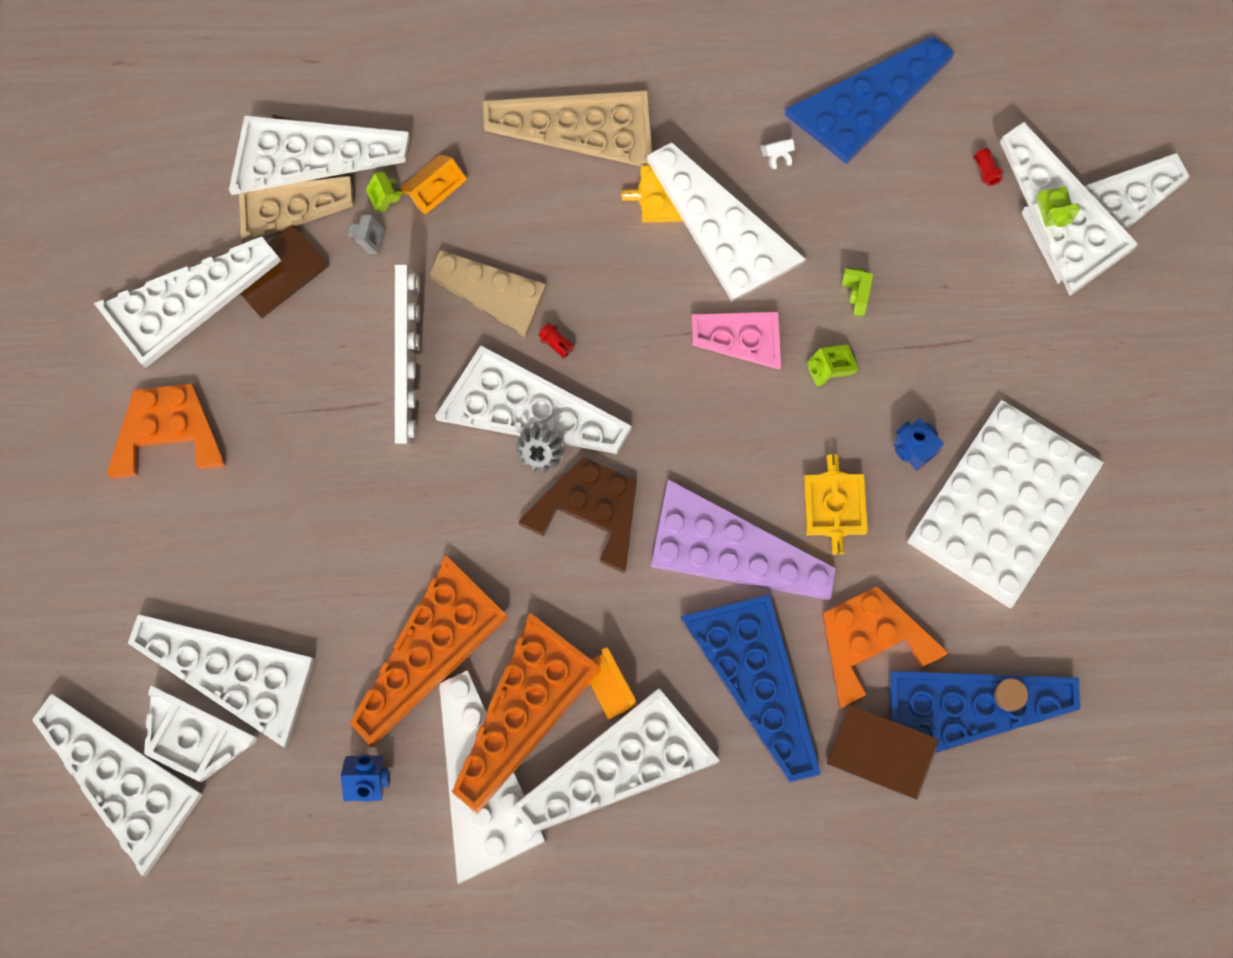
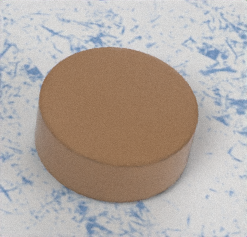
(1011, 695)

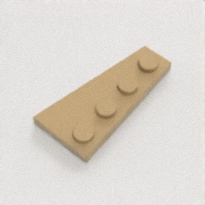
(293, 204)
(498, 292)

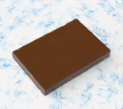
(297, 267)
(883, 752)

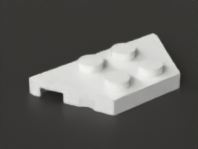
(190, 737)

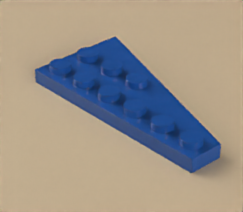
(861, 105)
(751, 661)
(963, 706)

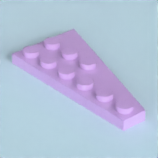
(718, 545)

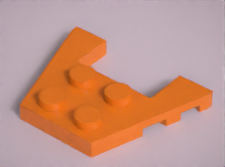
(164, 417)
(865, 629)

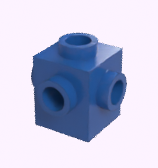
(917, 443)
(364, 778)

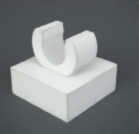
(778, 149)

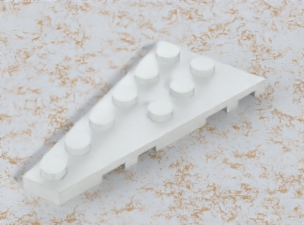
(298, 151)
(1125, 196)
(406, 343)
(507, 398)
(496, 831)

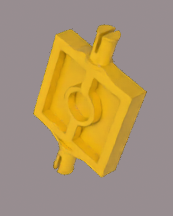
(652, 199)
(835, 504)

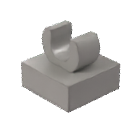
(367, 234)

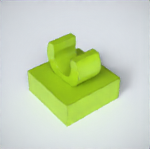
(381, 191)

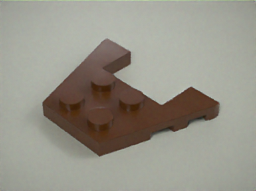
(593, 496)

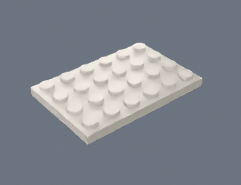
(1005, 503)

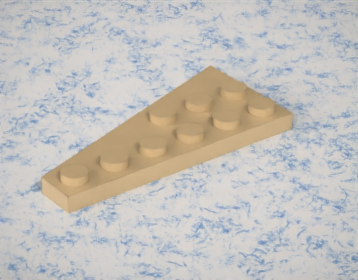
(592, 124)

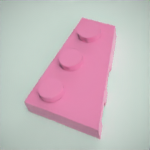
(740, 335)

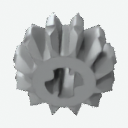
(531, 439)

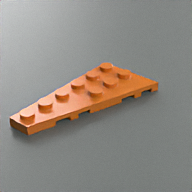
(434, 642)
(529, 700)

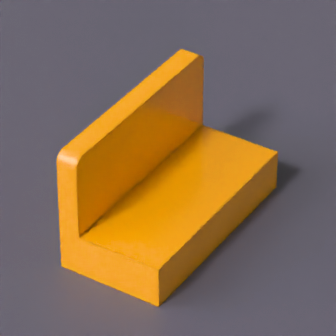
(434, 183)
(611, 687)

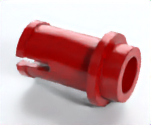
(990, 172)
(551, 336)

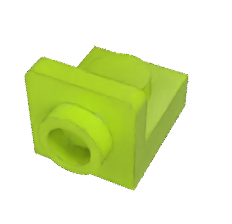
(1056, 207)
(861, 283)
(831, 363)

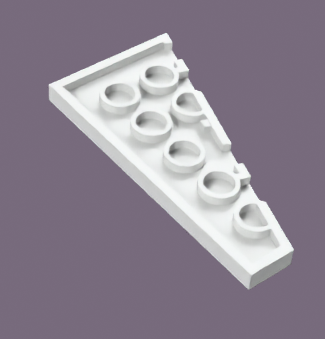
(730, 236)
(1092, 239)
(180, 301)
(244, 677)
(632, 756)
(126, 788)

